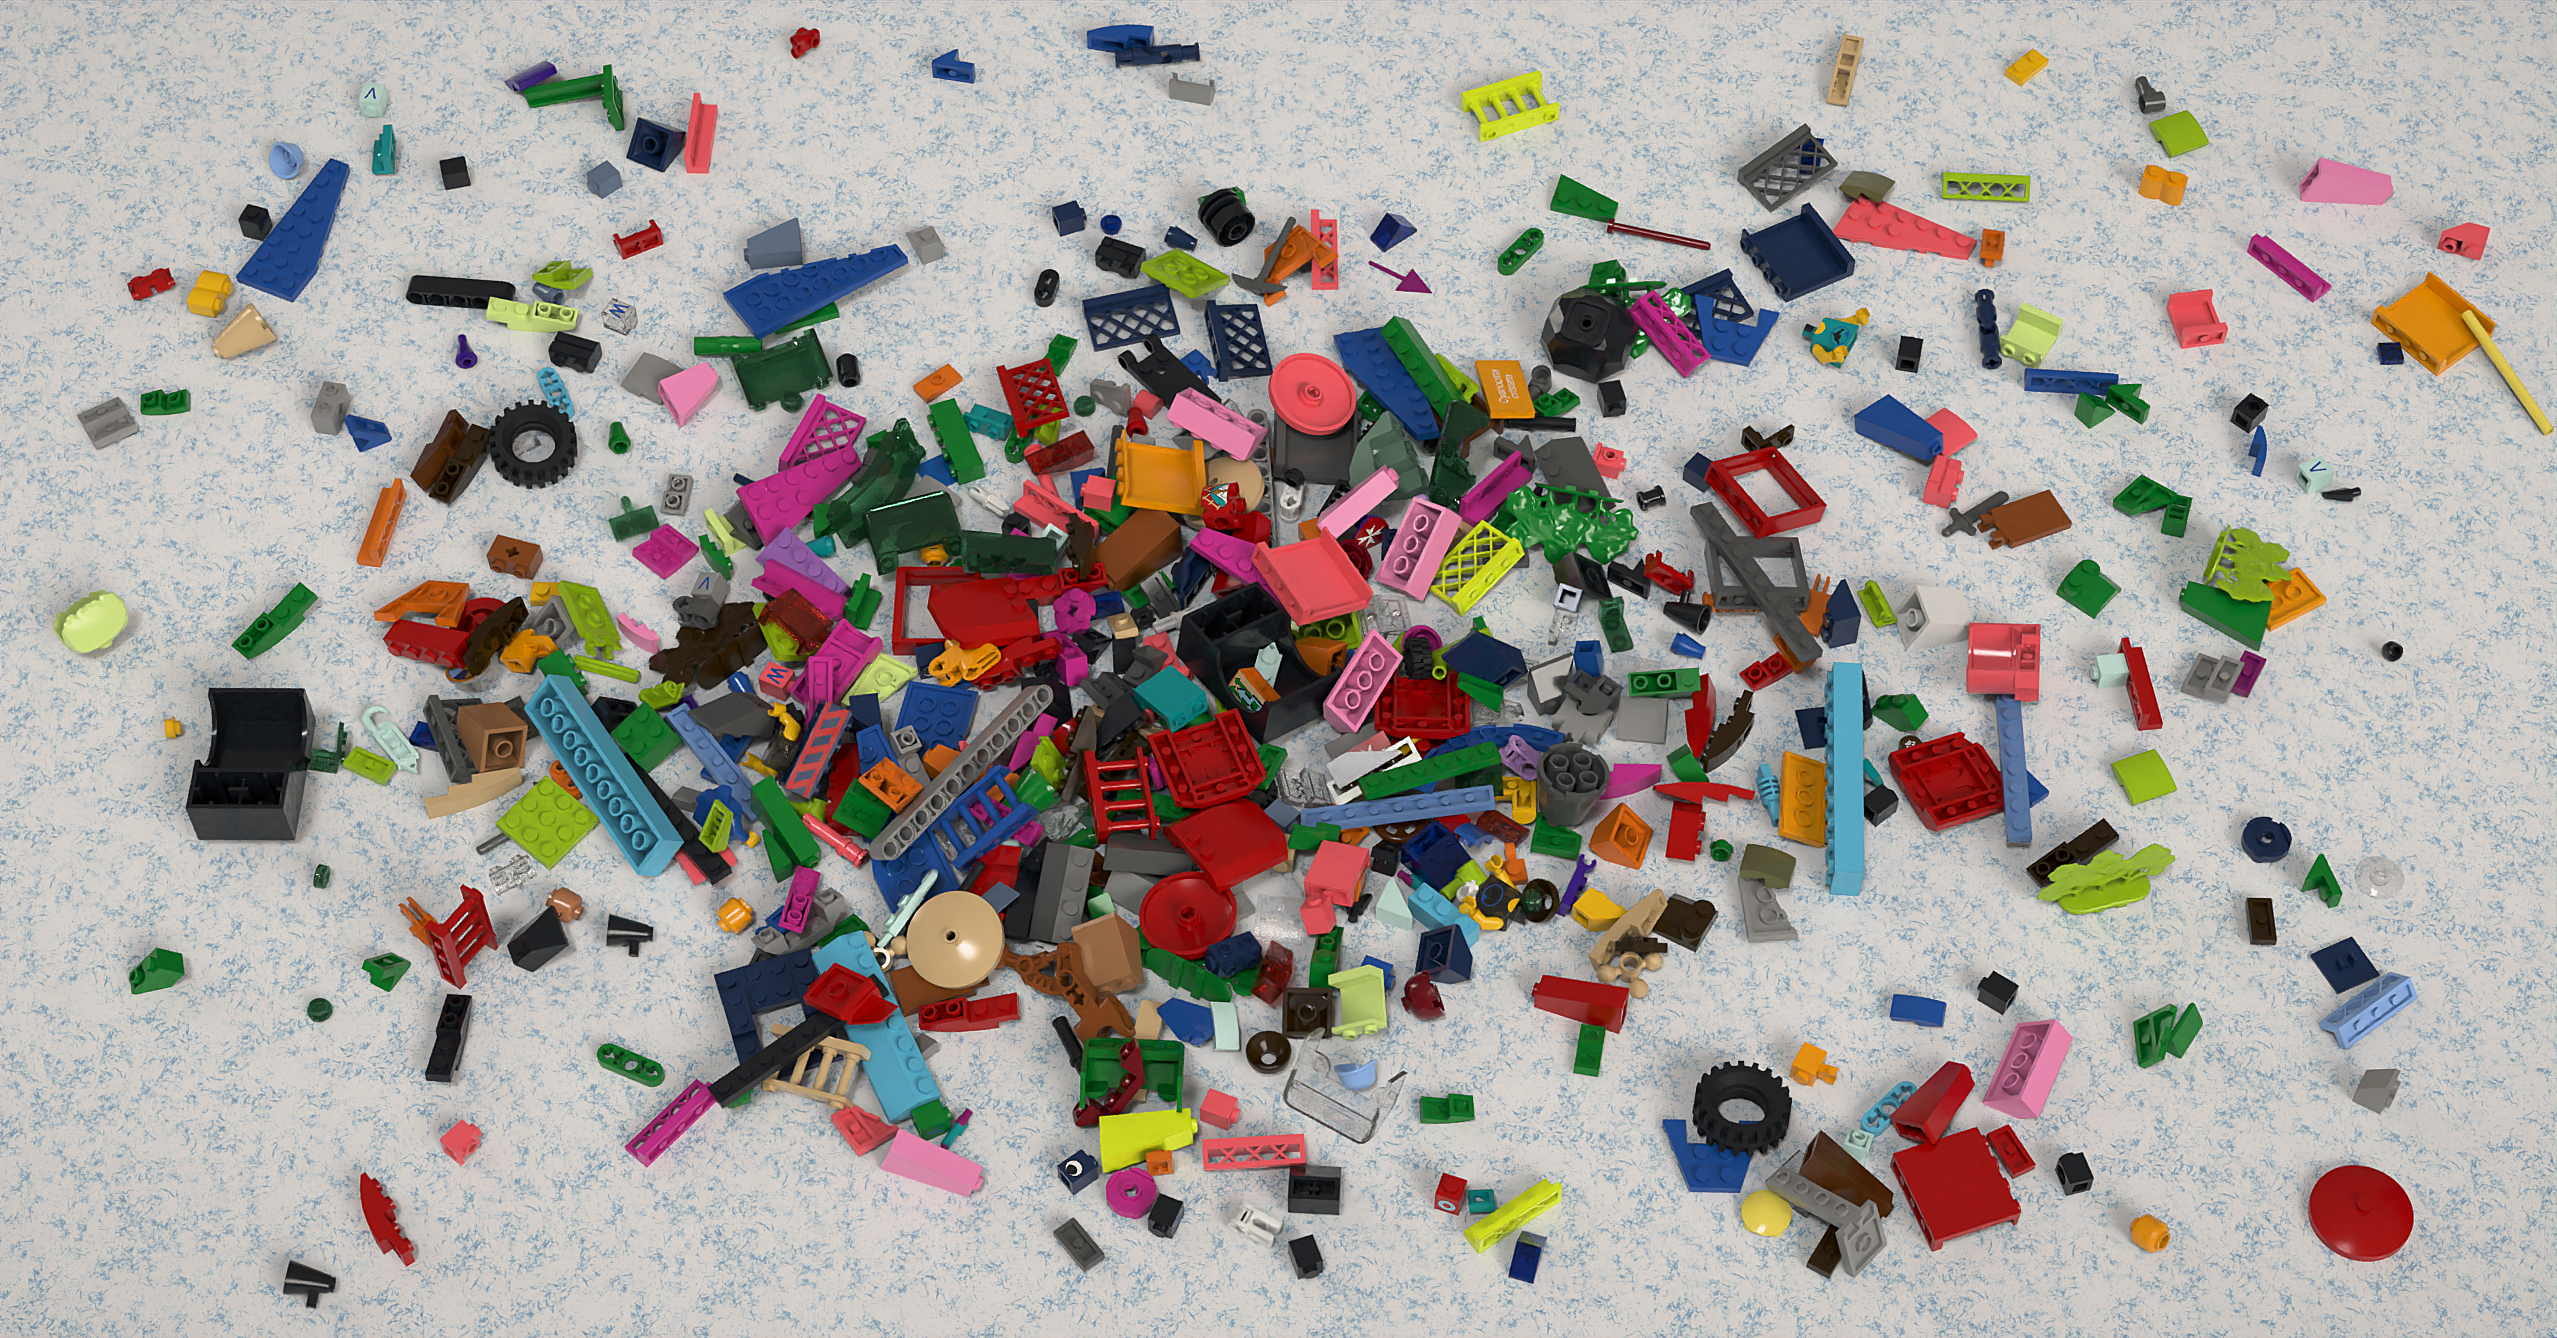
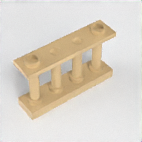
(830, 1048)

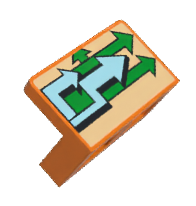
(1252, 689)

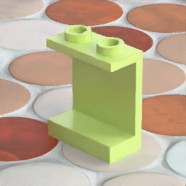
(2031, 336)
(721, 529)
(1361, 1001)

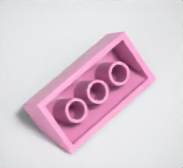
(1216, 424)
(1418, 548)
(1361, 683)
(2028, 1068)

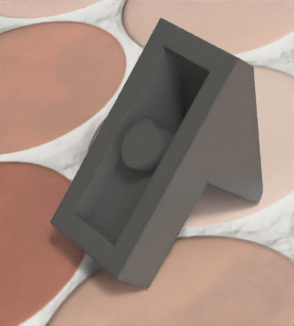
(1504, 448)
(743, 526)
(1146, 665)

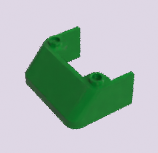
(1160, 1060)

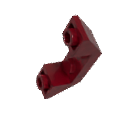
(1116, 1101)

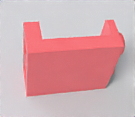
(2195, 319)
(1336, 872)

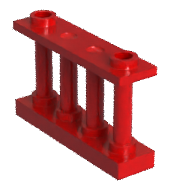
(1100, 807)
(443, 940)

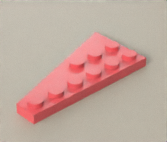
(1898, 229)

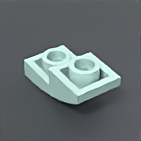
(1225, 1026)
(1858, 1144)

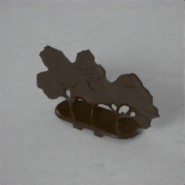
(712, 648)

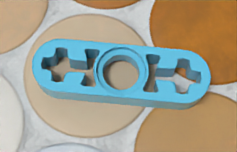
(556, 385)
(1890, 1098)

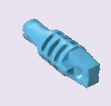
(1769, 791)

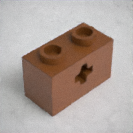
(515, 557)

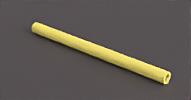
(2507, 372)

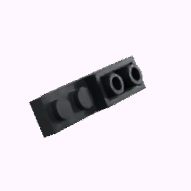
(450, 1039)

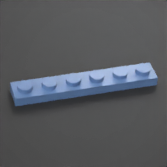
(712, 757)

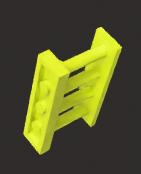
(1505, 90)

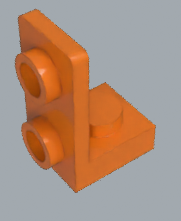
(1159, 1162)

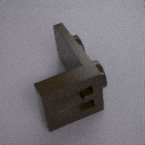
(1754, 441)

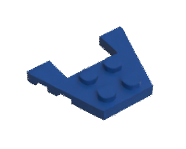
(1731, 340)
(1703, 1165)

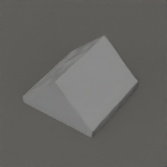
(1130, 888)

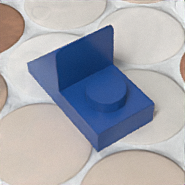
(950, 68)
(367, 432)

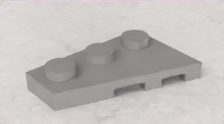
(1762, 912)

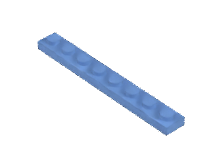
(2013, 769)
(1403, 808)

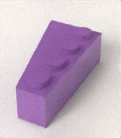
(798, 556)

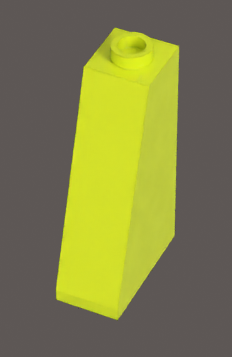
(1130, 1136)

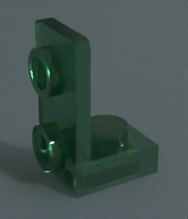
(1613, 624)
(327, 761)

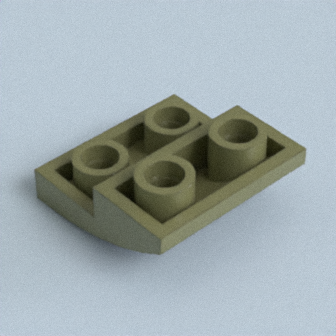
(1867, 183)
(1769, 864)

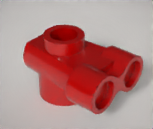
(803, 41)

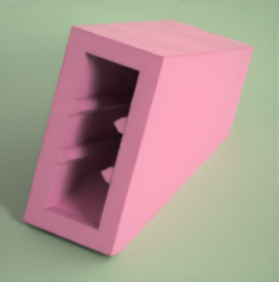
(687, 391)

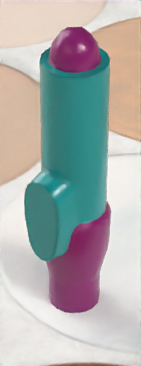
(1410, 879)
(957, 1129)

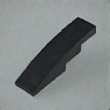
(1021, 909)

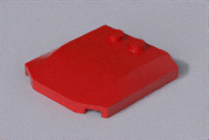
(982, 612)
(1423, 708)
(1208, 761)
(1948, 781)
(1229, 842)

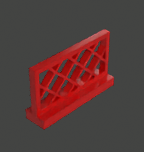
(1017, 399)

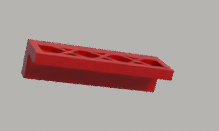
(2140, 688)

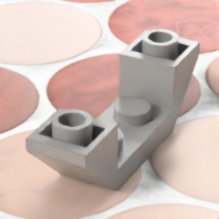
(905, 747)
(827, 907)

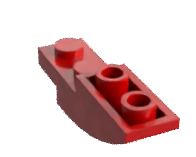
(1051, 587)
(1017, 655)
(966, 1015)
(382, 1219)

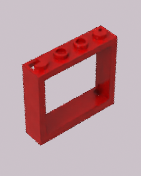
(1721, 479)
(920, 577)

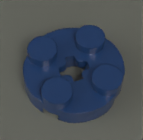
(2261, 851)

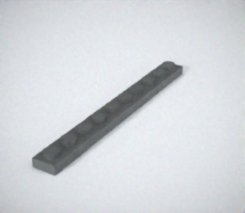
(1756, 582)

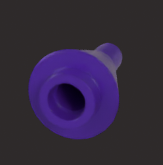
(465, 355)

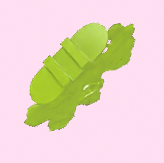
(2252, 565)
(2106, 880)

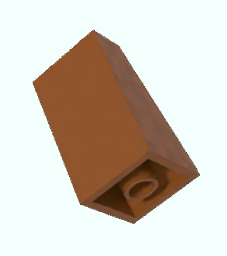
(1138, 547)

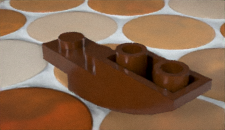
(440, 450)

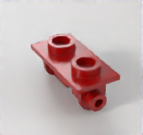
(142, 285)

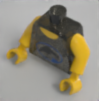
(781, 747)
(1497, 901)

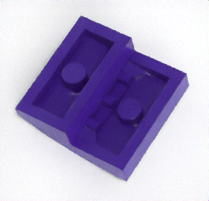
(531, 76)

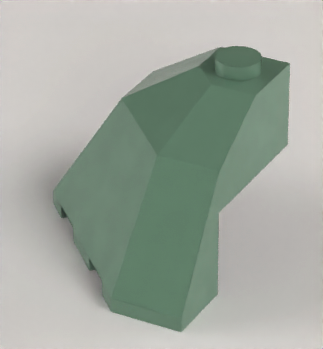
(1387, 446)

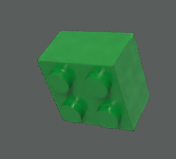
(646, 737)

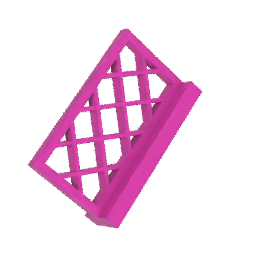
(807, 428)

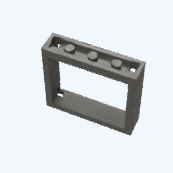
(1737, 596)

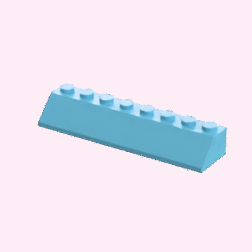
(896, 1063)

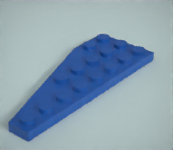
(293, 248)
(784, 297)
(1386, 380)
(937, 715)
(907, 871)

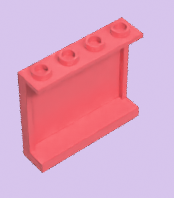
(1313, 578)

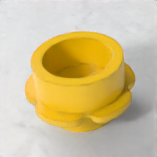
(172, 728)

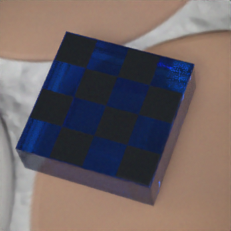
(2390, 353)

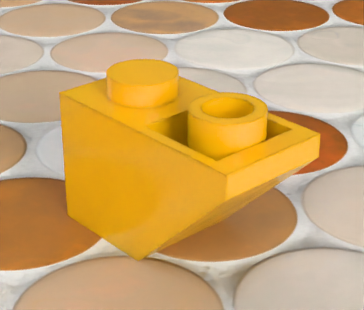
(1596, 911)

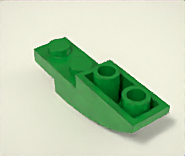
(275, 626)

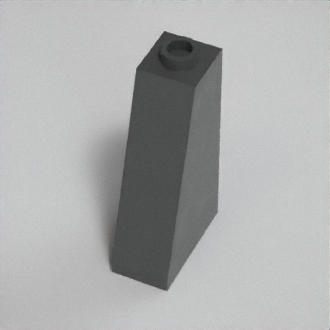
(1141, 855)

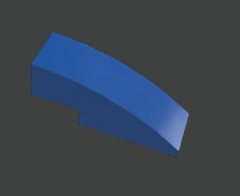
(1120, 37)

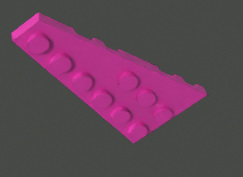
(791, 494)
(1231, 556)

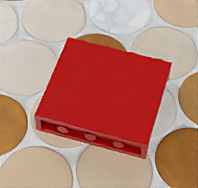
(1954, 1187)

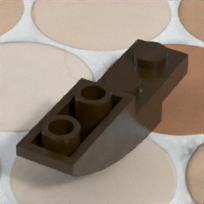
(463, 467)
(1082, 545)
(494, 630)
(1729, 736)
(1078, 741)
(2079, 851)

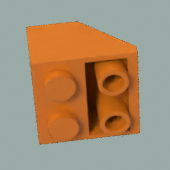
(891, 785)

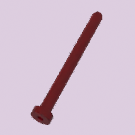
(1656, 235)

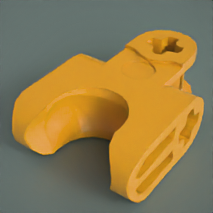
(963, 663)

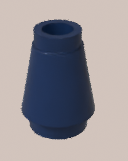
(1180, 239)

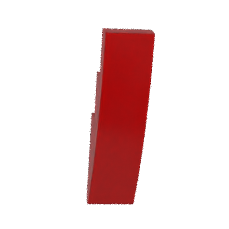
(1701, 716)
(1694, 791)

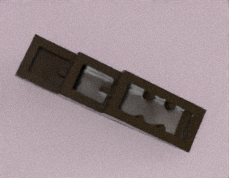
(1125, 751)

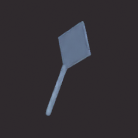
(1000, 896)

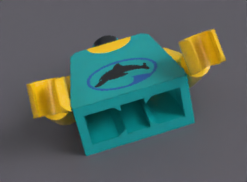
(1835, 337)

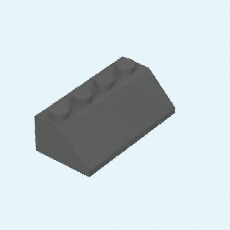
(1571, 463)
(1061, 892)

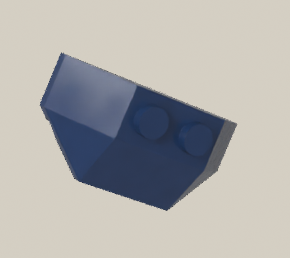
(1190, 576)

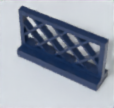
(1709, 287)
(1126, 303)
(1218, 339)

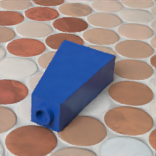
(1899, 428)

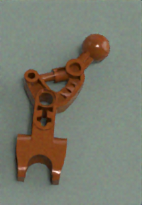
(1095, 1013)

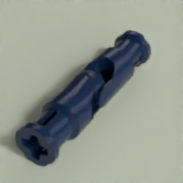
(1152, 55)
(1988, 329)

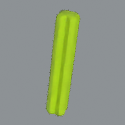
(607, 669)

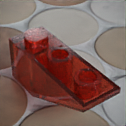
(1062, 455)
(1273, 973)

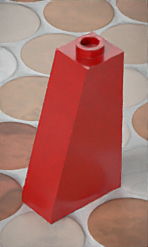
(1255, 530)
(1583, 1001)
(1933, 1104)

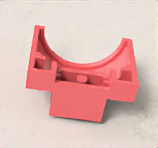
(2004, 660)

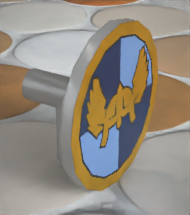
(462, 676)

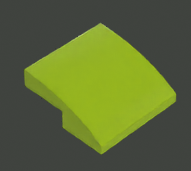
(2179, 133)
(561, 275)
(2144, 777)

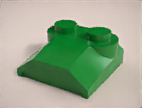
(2088, 588)

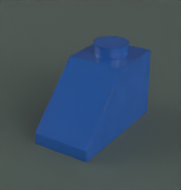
(1187, 1020)

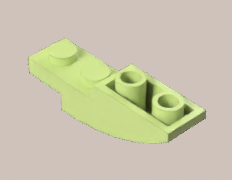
(532, 318)

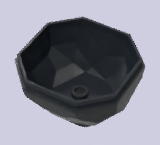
(1592, 350)

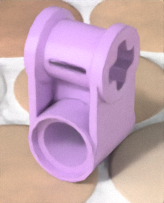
(1520, 757)

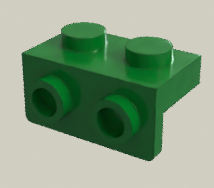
(1608, 270)
(863, 603)

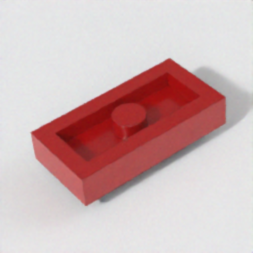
(2010, 1151)

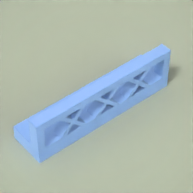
(2370, 1010)

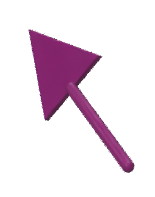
(1410, 283)

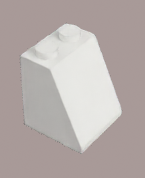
(1933, 617)

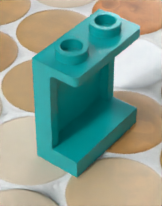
(1172, 697)

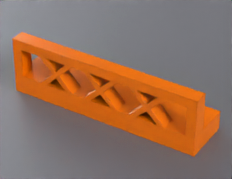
(382, 525)

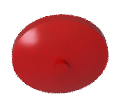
(1187, 915)
(2360, 1213)

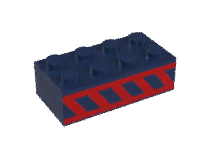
(816, 748)

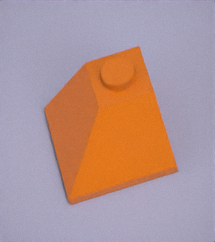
(1622, 837)

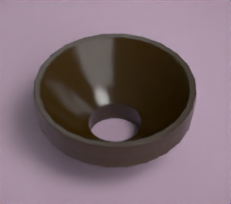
(1544, 888)
(1268, 1043)

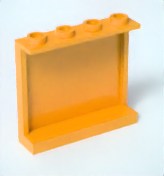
(2431, 324)
(1160, 476)

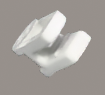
(1291, 504)
(1246, 1225)

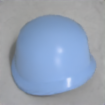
(286, 160)
(1357, 1076)

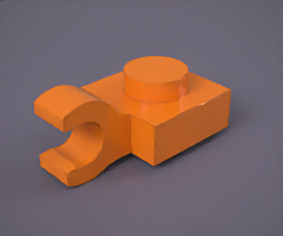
(1514, 867)

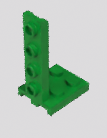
(581, 88)

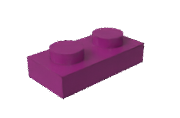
(2251, 671)

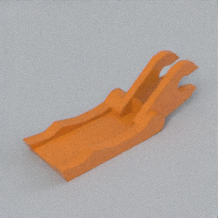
(1813, 616)
(417, 928)

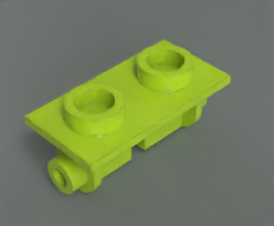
(1876, 605)
(662, 695)

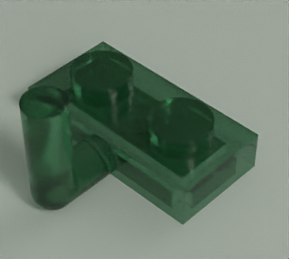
(633, 522)

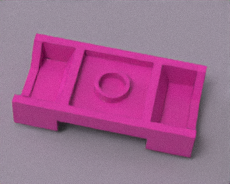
(850, 654)

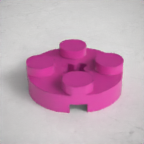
(1064, 610)
(1127, 1180)

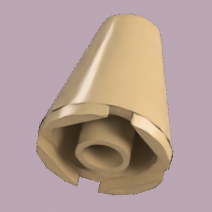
(243, 334)

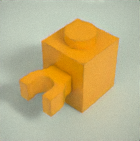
(1810, 1065)

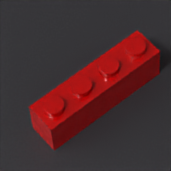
(427, 643)

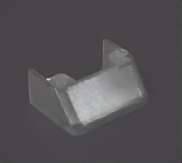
(1330, 1102)

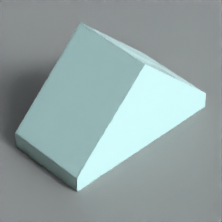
(1393, 908)

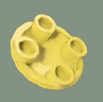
(1766, 1213)

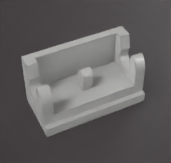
(1191, 91)

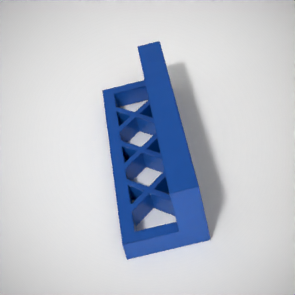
(2068, 381)

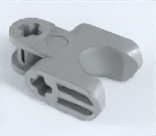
(1578, 727)

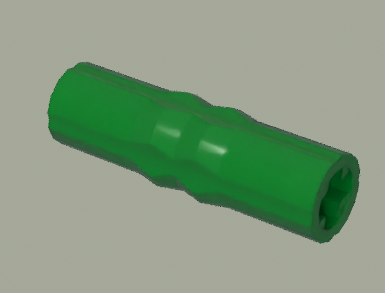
(726, 345)

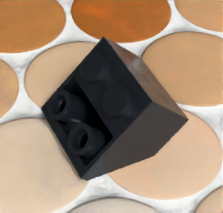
(1314, 1189)

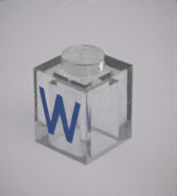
(619, 317)

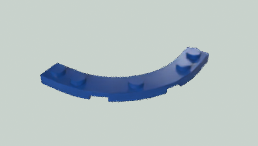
(1535, 736)

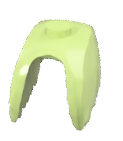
(91, 622)

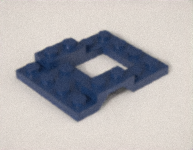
(763, 988)

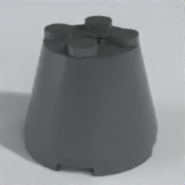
(1569, 783)

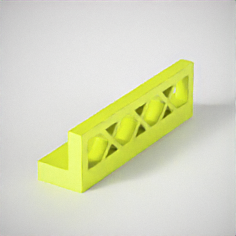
(1513, 1215)

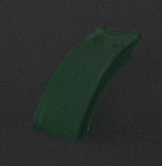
(882, 483)

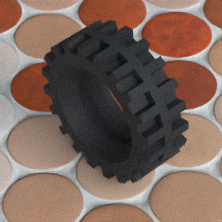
(533, 418)
(1748, 1084)

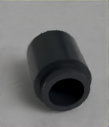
(848, 370)

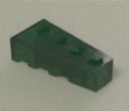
(1007, 553)

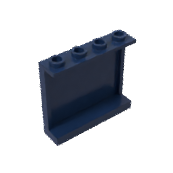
(1798, 254)

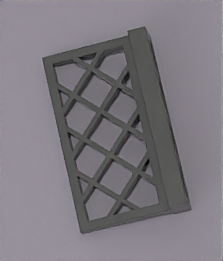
(1772, 158)
(446, 738)

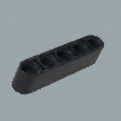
(457, 291)

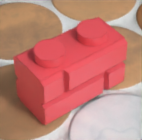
(1942, 482)

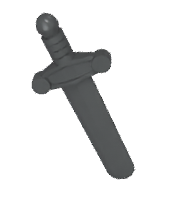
(1965, 521)

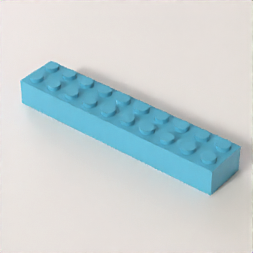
(603, 775)
(1844, 779)

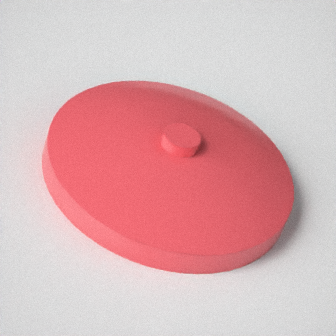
(1312, 394)

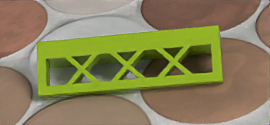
(1985, 178)

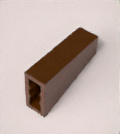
(1844, 1176)

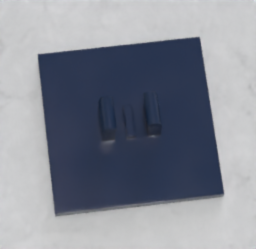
(1812, 726)
(2344, 965)

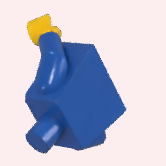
(723, 793)

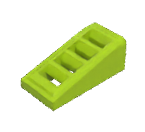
(711, 836)

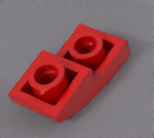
(1766, 673)

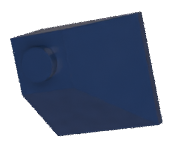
(655, 144)
(1445, 955)

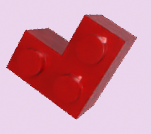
(1685, 824)

